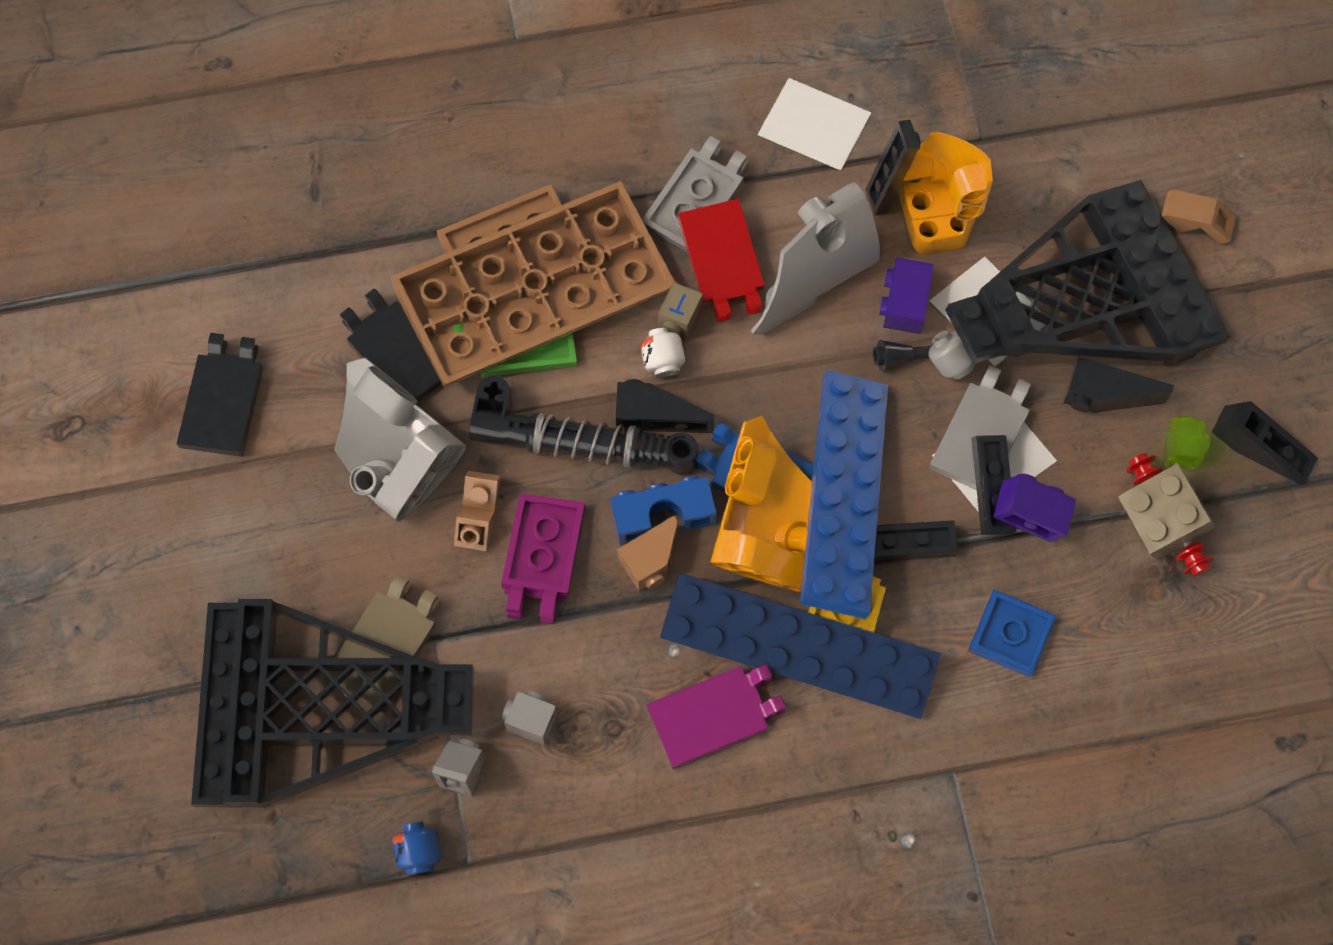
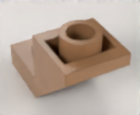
(1194, 211)
(478, 511)

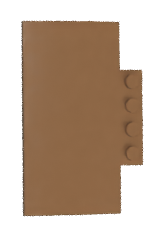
(529, 277)

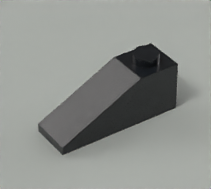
(1107, 388)
(658, 410)
(1263, 440)

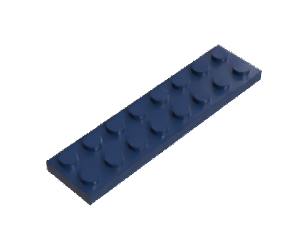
(800, 645)

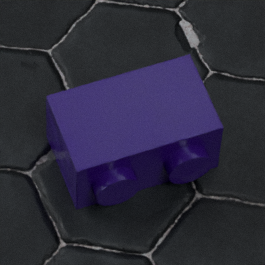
(907, 296)
(1034, 507)

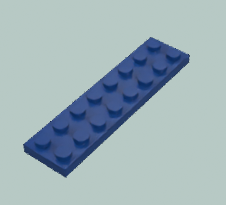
(844, 495)

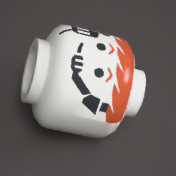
(662, 353)

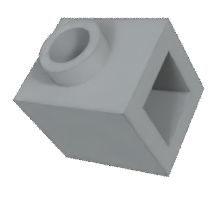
(530, 716)

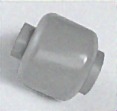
(950, 355)

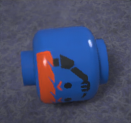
(416, 848)

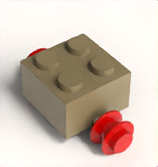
(1167, 513)

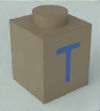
(680, 310)

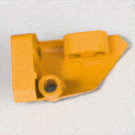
(765, 512)

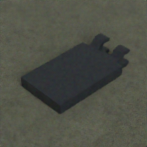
(392, 345)
(221, 398)

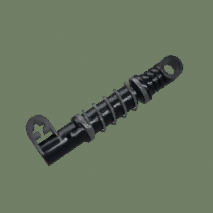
(568, 437)

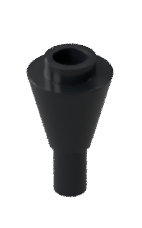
(891, 354)

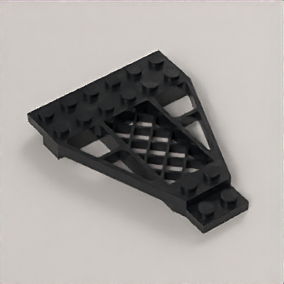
(1137, 252)
(238, 706)

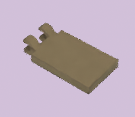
(393, 624)

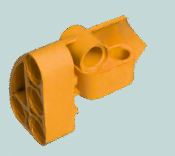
(951, 186)

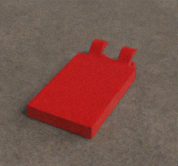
(722, 256)

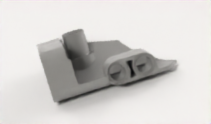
(829, 250)
(392, 441)

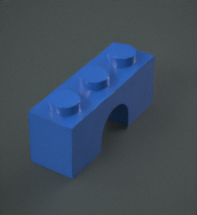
(688, 499)

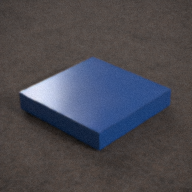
(1012, 633)

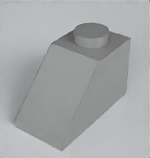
(459, 767)

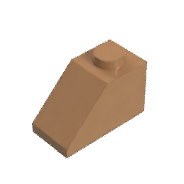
(650, 555)

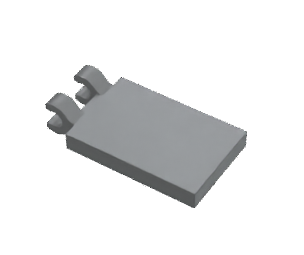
(694, 185)
(979, 413)

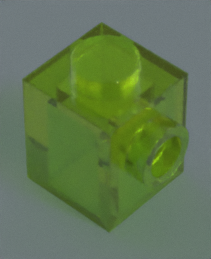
(1185, 442)

